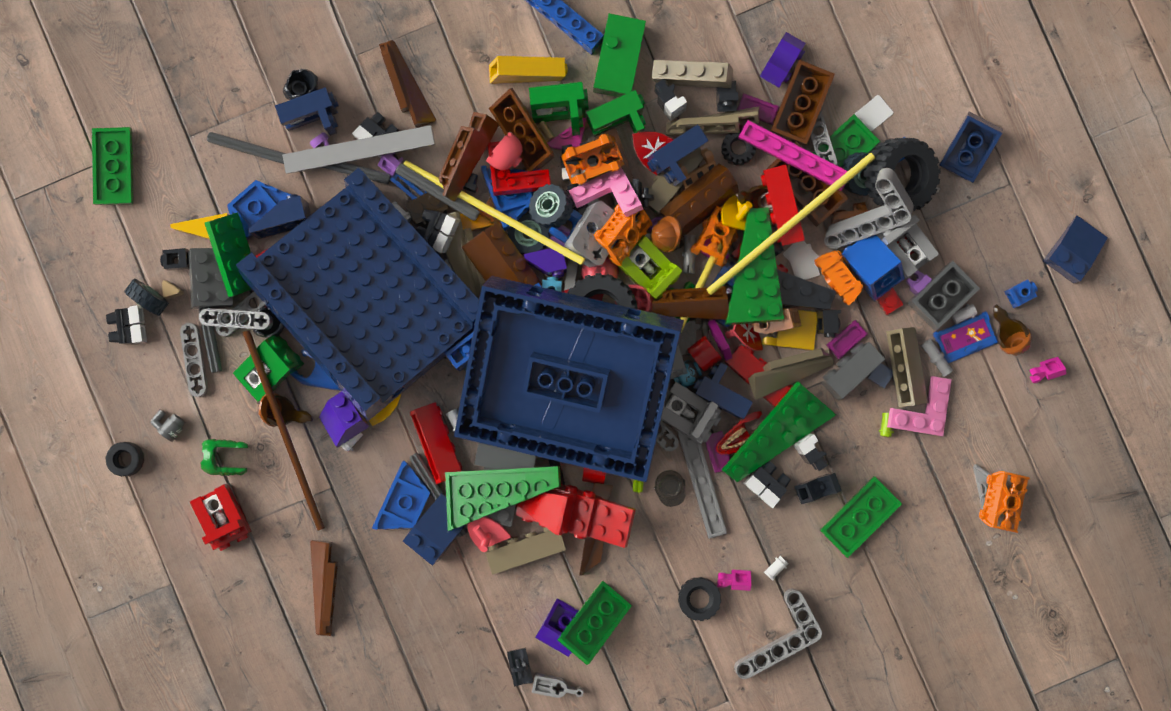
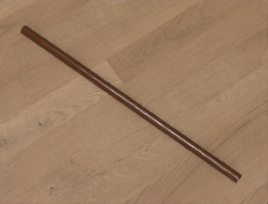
(283, 430)

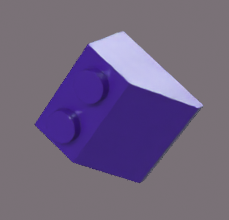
(547, 262)
(342, 419)
(555, 623)

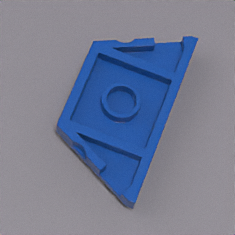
(255, 203)
(511, 204)
(404, 501)

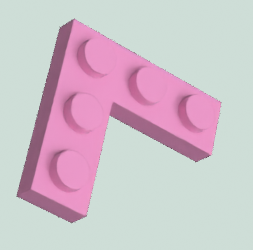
(608, 182)
(936, 409)

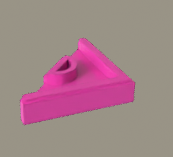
(567, 138)

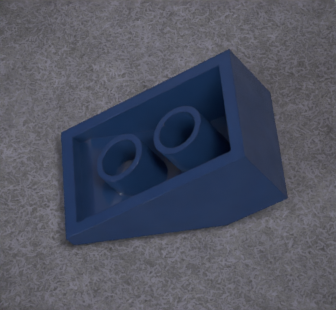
(971, 147)
(282, 217)
(1076, 250)
(431, 534)

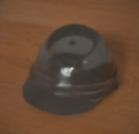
(670, 488)

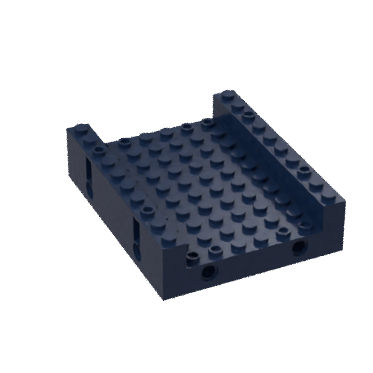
(364, 295)
(567, 377)

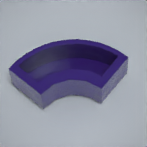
(782, 60)

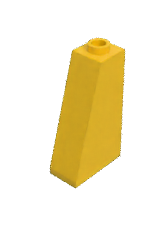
(526, 69)

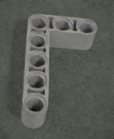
(873, 221)
(784, 641)

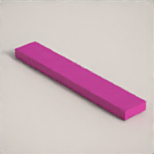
(791, 153)

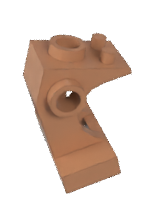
(791, 320)

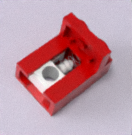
(219, 536)

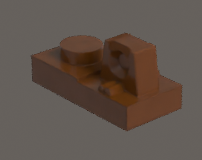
(840, 215)

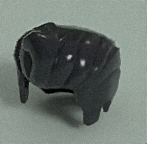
(300, 83)
(275, 330)

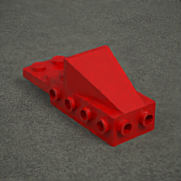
(579, 513)

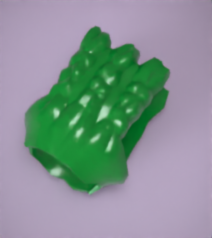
(209, 463)

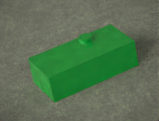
(619, 55)

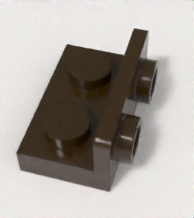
(426, 201)

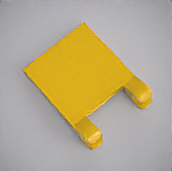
(799, 337)

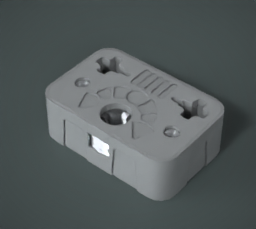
(584, 242)

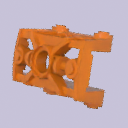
(587, 150)
(625, 230)
(709, 231)
(839, 276)
(997, 498)

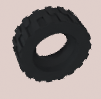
(702, 613)

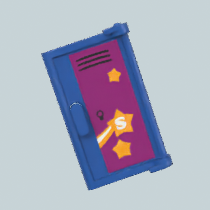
(970, 334)

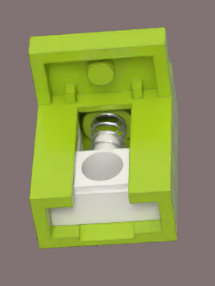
(659, 277)

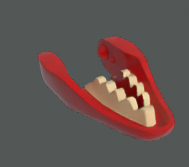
(736, 436)

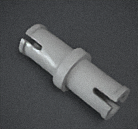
(689, 257)
(937, 357)

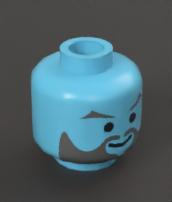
(693, 374)

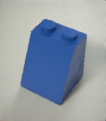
(873, 265)

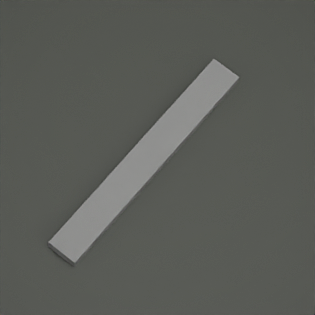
(358, 149)
(701, 482)

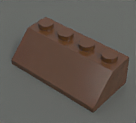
(802, 103)
(514, 118)
(808, 188)
(701, 198)
(497, 256)

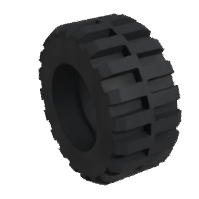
(922, 165)
(605, 285)

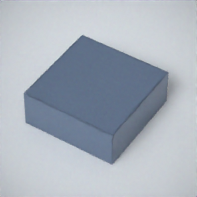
(881, 375)

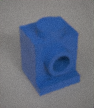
(1015, 294)

